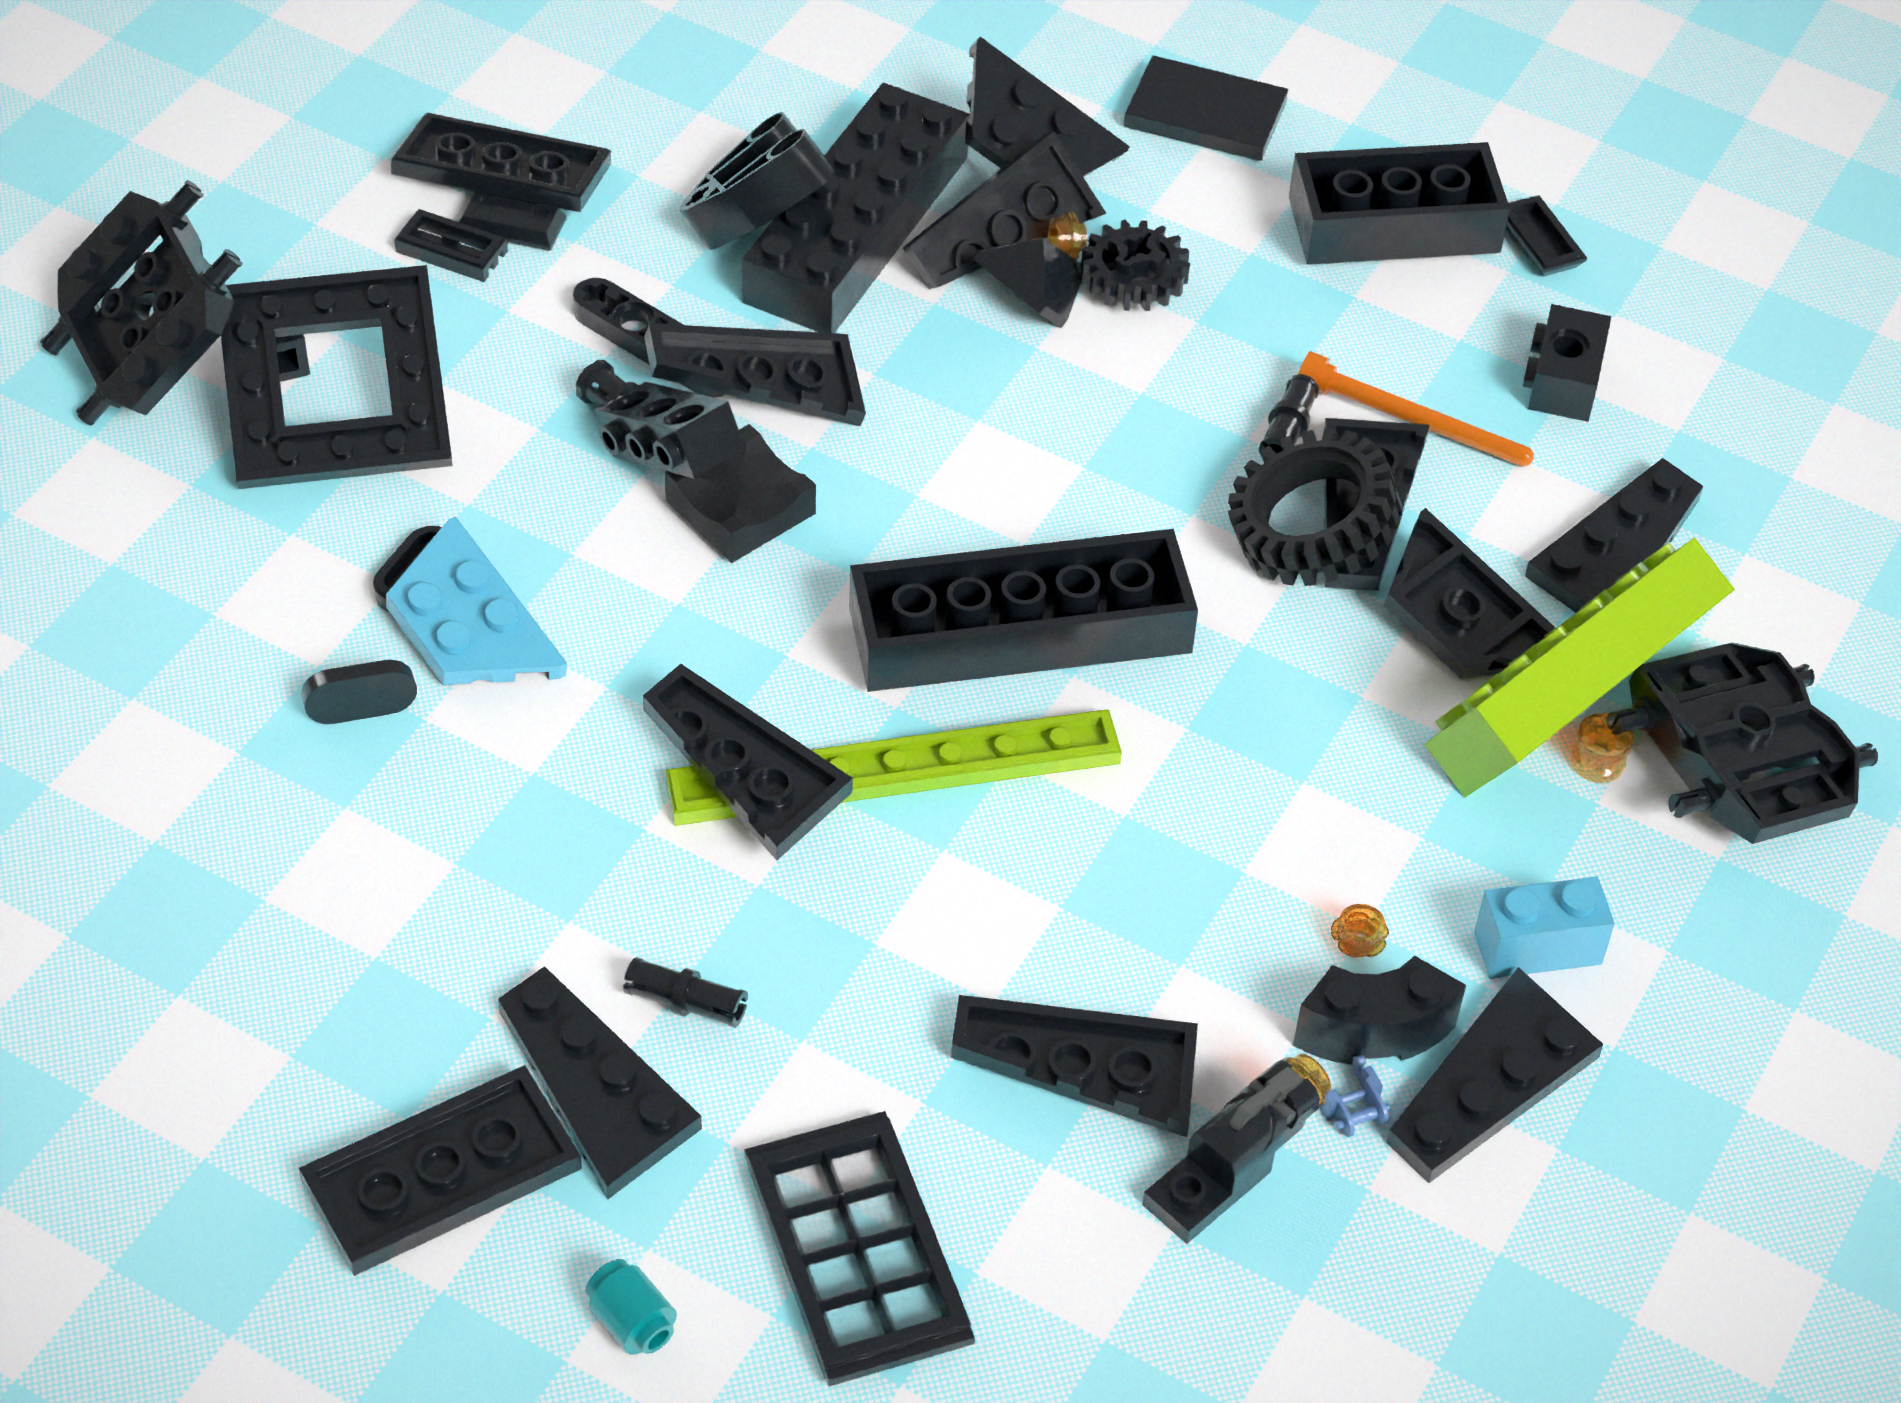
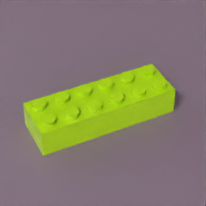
(1576, 664)

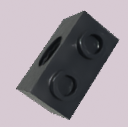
(1569, 362)

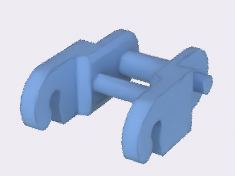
(1371, 1092)

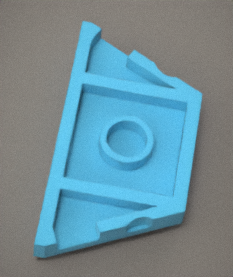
(467, 615)

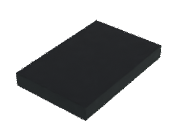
(1206, 107)

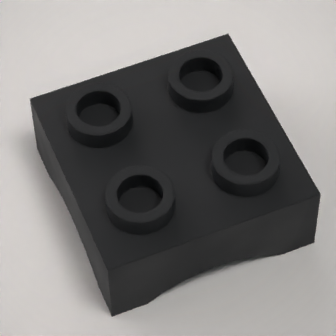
(743, 498)

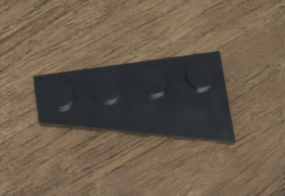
(607, 1094)

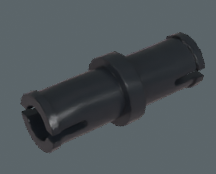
(1291, 414)
(685, 992)

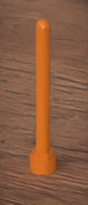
(1330, 380)

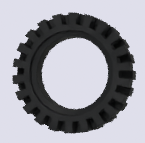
(1328, 548)

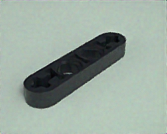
(616, 310)

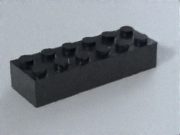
(838, 240)
(1021, 609)

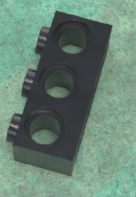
(670, 429)

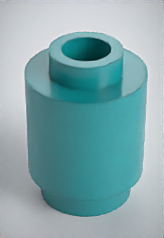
(631, 1307)

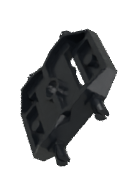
(126, 351)
(1698, 719)

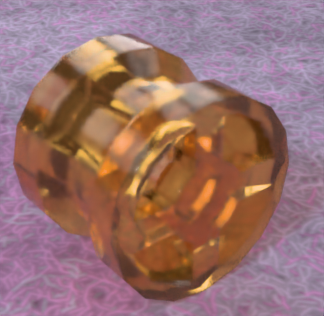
(1611, 751)

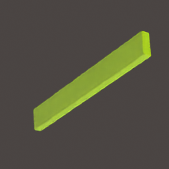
(936, 761)

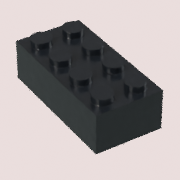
(1398, 203)

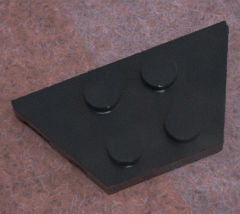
(1016, 108)
(1460, 603)

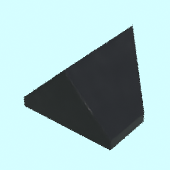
(1036, 274)

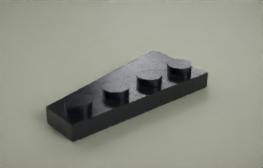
(1003, 211)
(772, 367)
(1403, 450)
(1616, 536)
(751, 764)
(1095, 1057)
(1496, 1072)

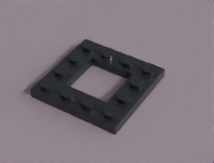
(281, 454)

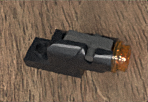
(1237, 1146)

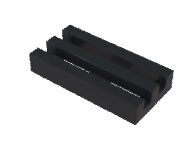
(446, 250)

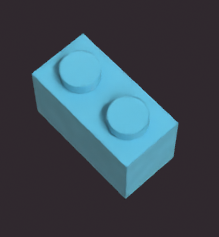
(1544, 927)

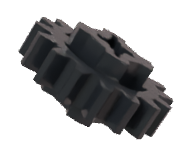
(1135, 265)

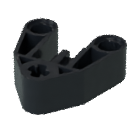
(756, 182)

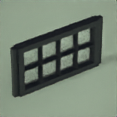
(858, 1248)

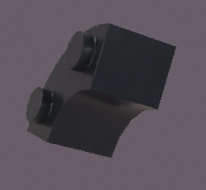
(1378, 1013)

